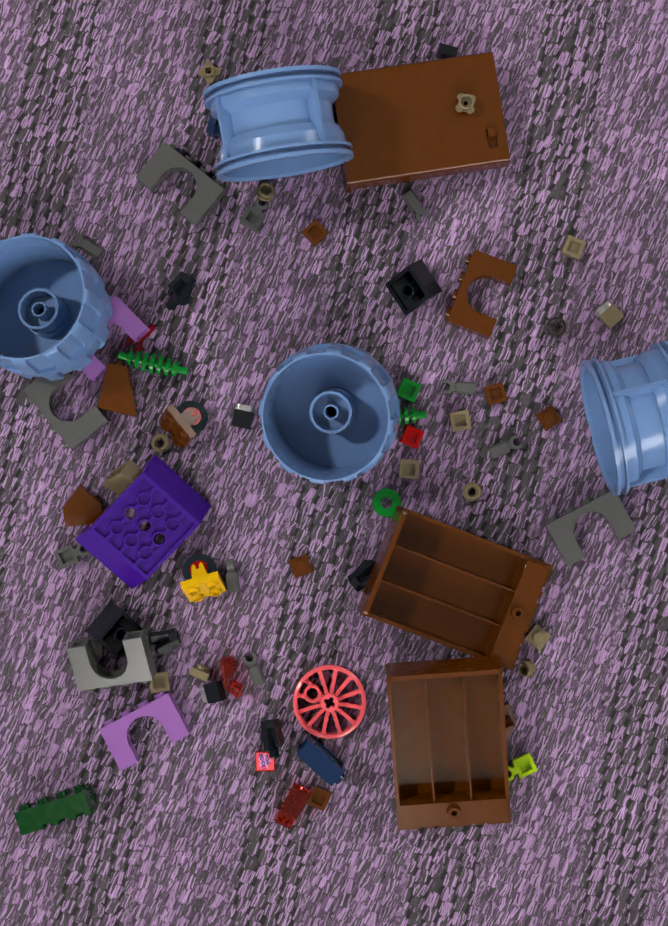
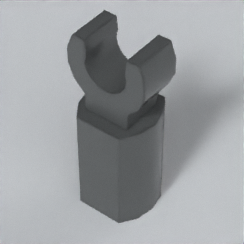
(415, 205)
(88, 247)
(460, 387)
(503, 447)
(232, 577)
(254, 670)

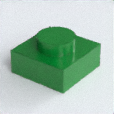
(408, 390)

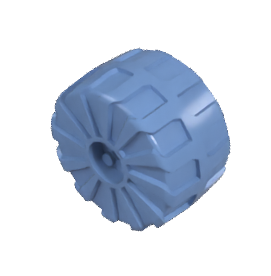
(55, 279)
(304, 432)

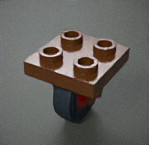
(184, 422)

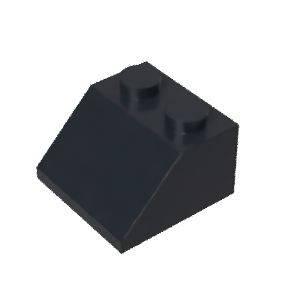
(413, 287)
(111, 627)

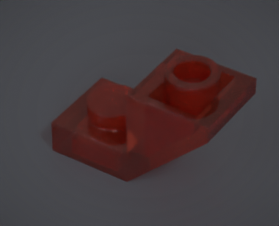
(228, 668)
(292, 806)

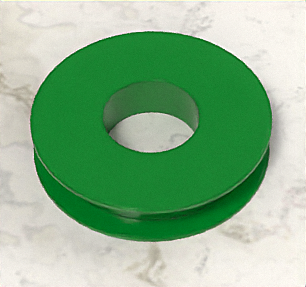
(377, 502)

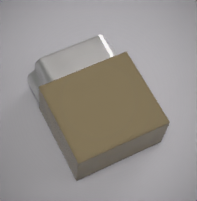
(609, 314)

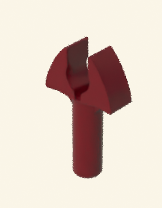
(139, 347)

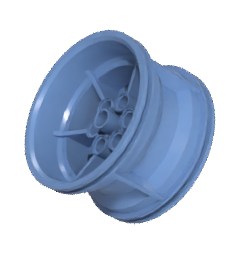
(277, 123)
(628, 416)

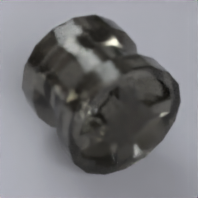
(551, 327)

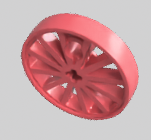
(321, 702)

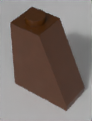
(118, 390)

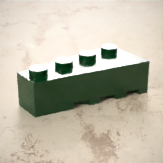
(56, 809)

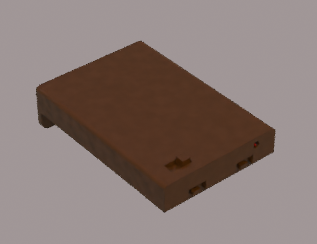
(408, 123)
(454, 587)
(448, 742)

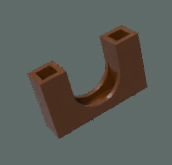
(479, 267)

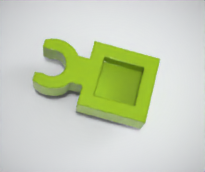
(522, 766)

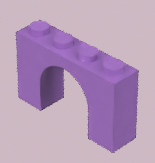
(129, 322)
(117, 731)

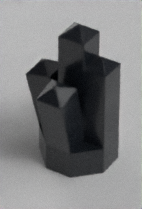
(180, 290)
(361, 575)
(164, 641)
(272, 737)

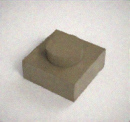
(573, 247)
(460, 420)
(409, 469)
(537, 637)
(200, 671)
(160, 682)

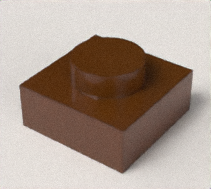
(315, 233)
(495, 393)
(548, 418)
(300, 565)
(319, 797)

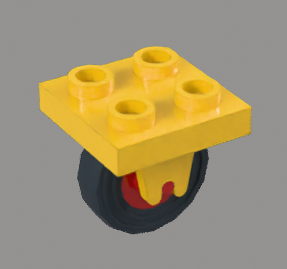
(201, 578)

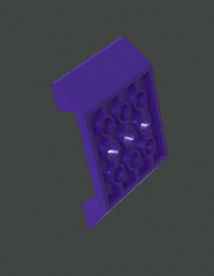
(160, 499)

